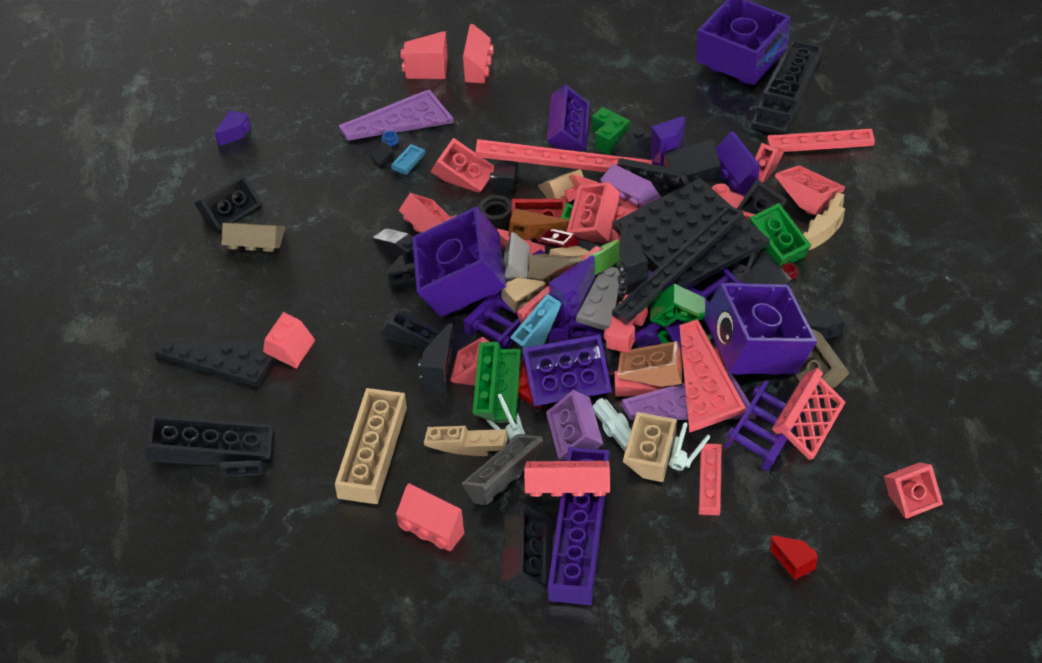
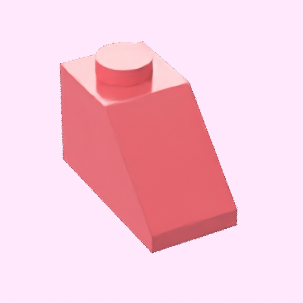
(768, 158)

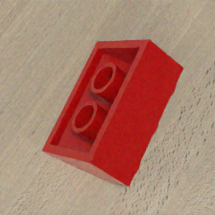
(548, 207)

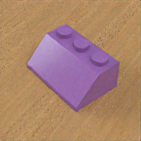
(631, 186)
(573, 424)

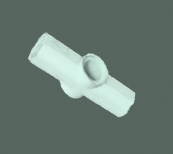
(614, 424)

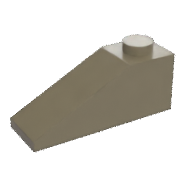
(550, 266)

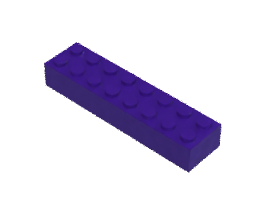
(577, 540)

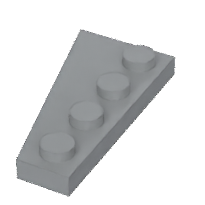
(600, 300)

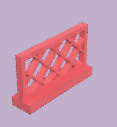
(799, 400)

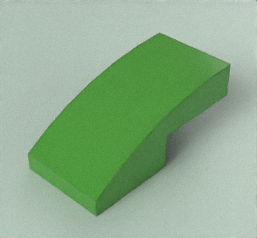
(607, 256)

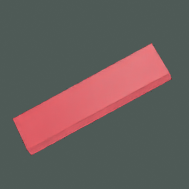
(710, 480)

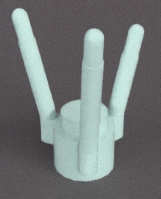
(513, 429)
(679, 457)

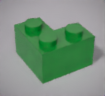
(608, 129)
(677, 304)

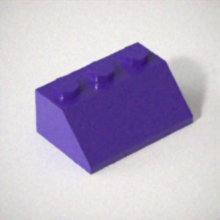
(666, 138)
(737, 164)

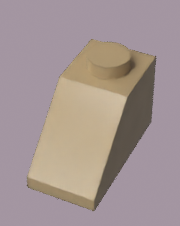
(520, 292)

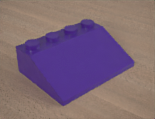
(566, 366)

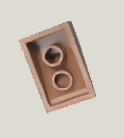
(653, 365)

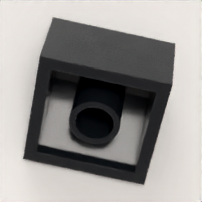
(760, 198)

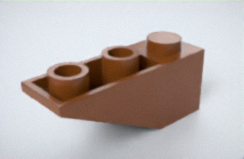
(531, 225)

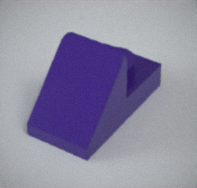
(648, 335)

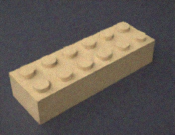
(371, 446)

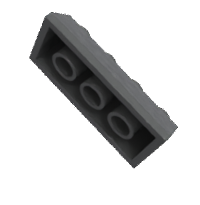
(502, 468)

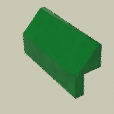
(497, 374)

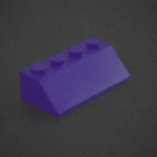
(568, 120)

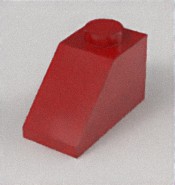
(794, 555)

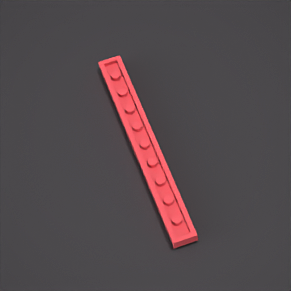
(548, 156)

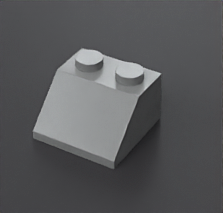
(516, 258)

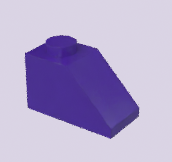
(232, 127)

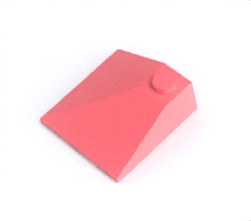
(809, 189)

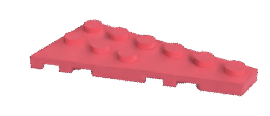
(707, 385)

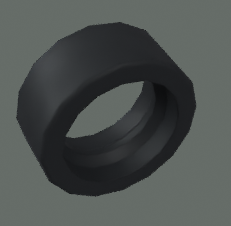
(497, 202)

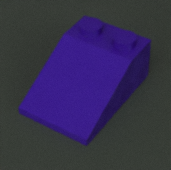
(573, 287)

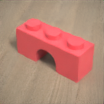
(622, 336)

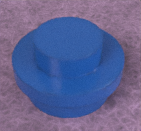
(390, 138)

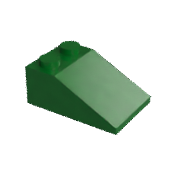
(786, 239)

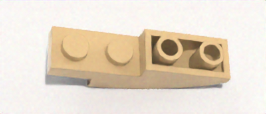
(827, 224)
(461, 441)

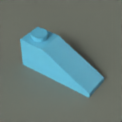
(538, 324)

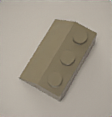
(252, 236)
(826, 361)

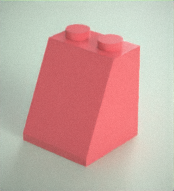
(425, 57)

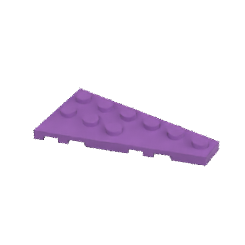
(408, 114)
(671, 402)

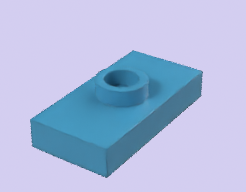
(408, 159)

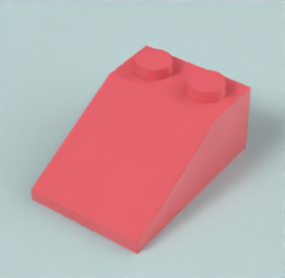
(462, 168)

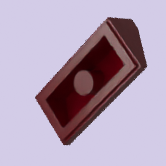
(558, 238)

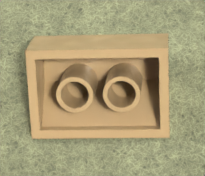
(650, 445)

